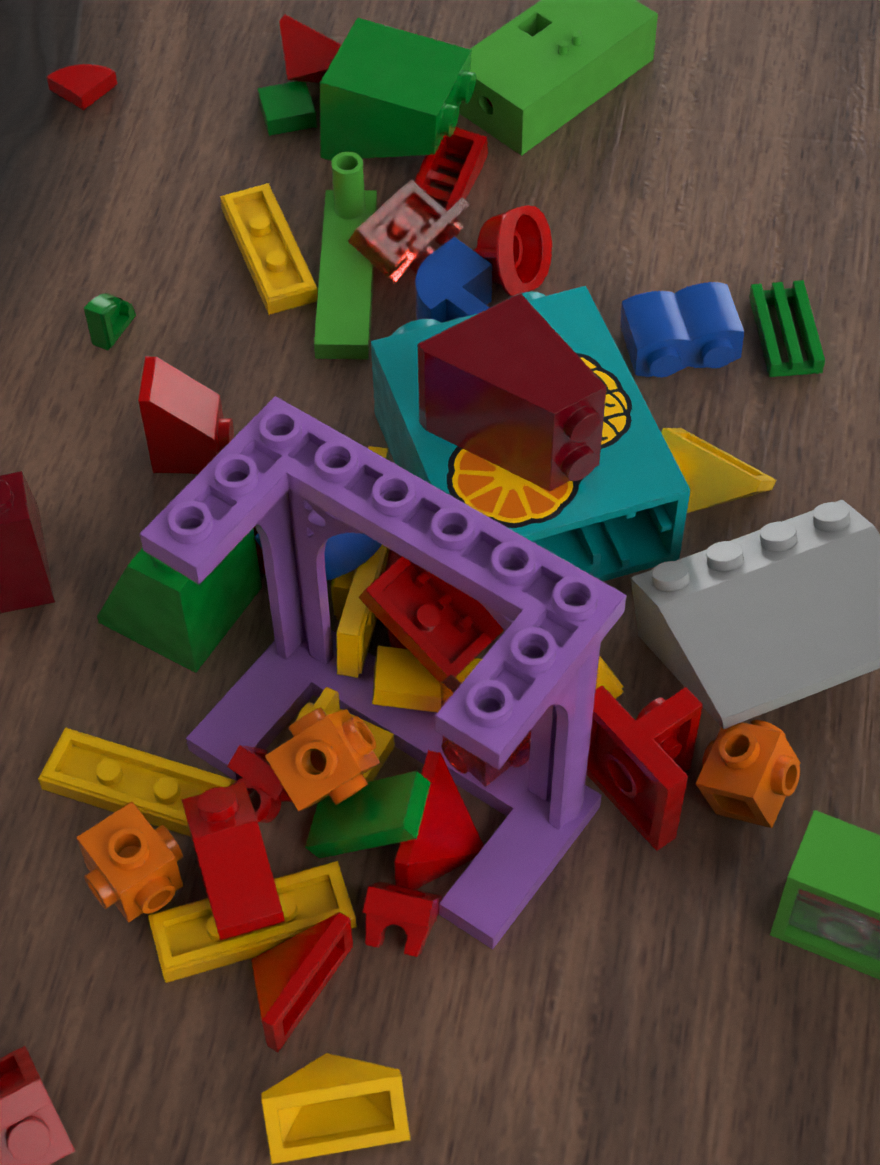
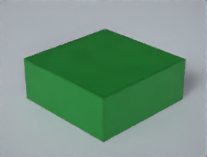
(287, 107)

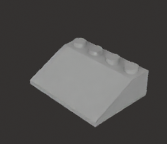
(768, 612)

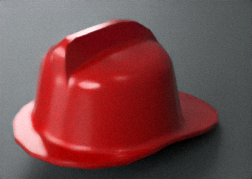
(517, 247)

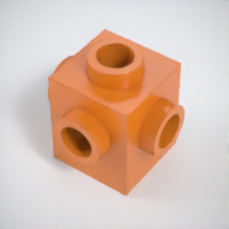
(324, 758)
(749, 772)
(131, 863)

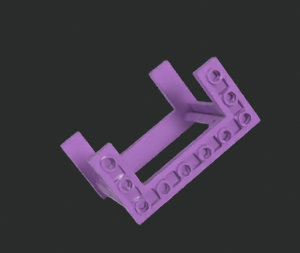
(313, 483)

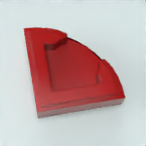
(82, 83)

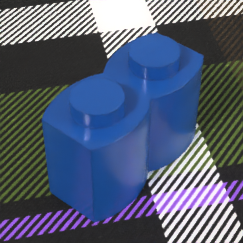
(681, 329)

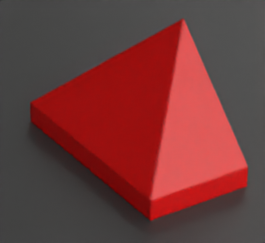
(305, 51)
(445, 833)
(295, 974)

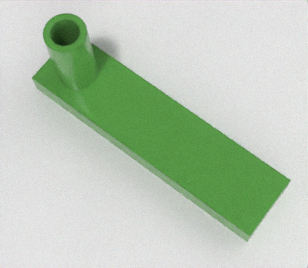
(344, 273)

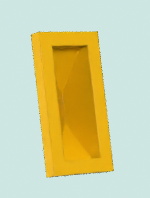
(713, 473)
(334, 1109)

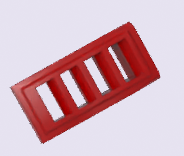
(462, 145)

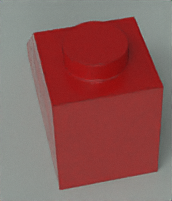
(180, 419)
(233, 860)

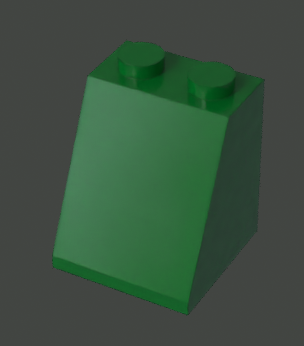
(392, 93)
(176, 614)

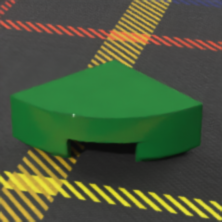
(107, 319)

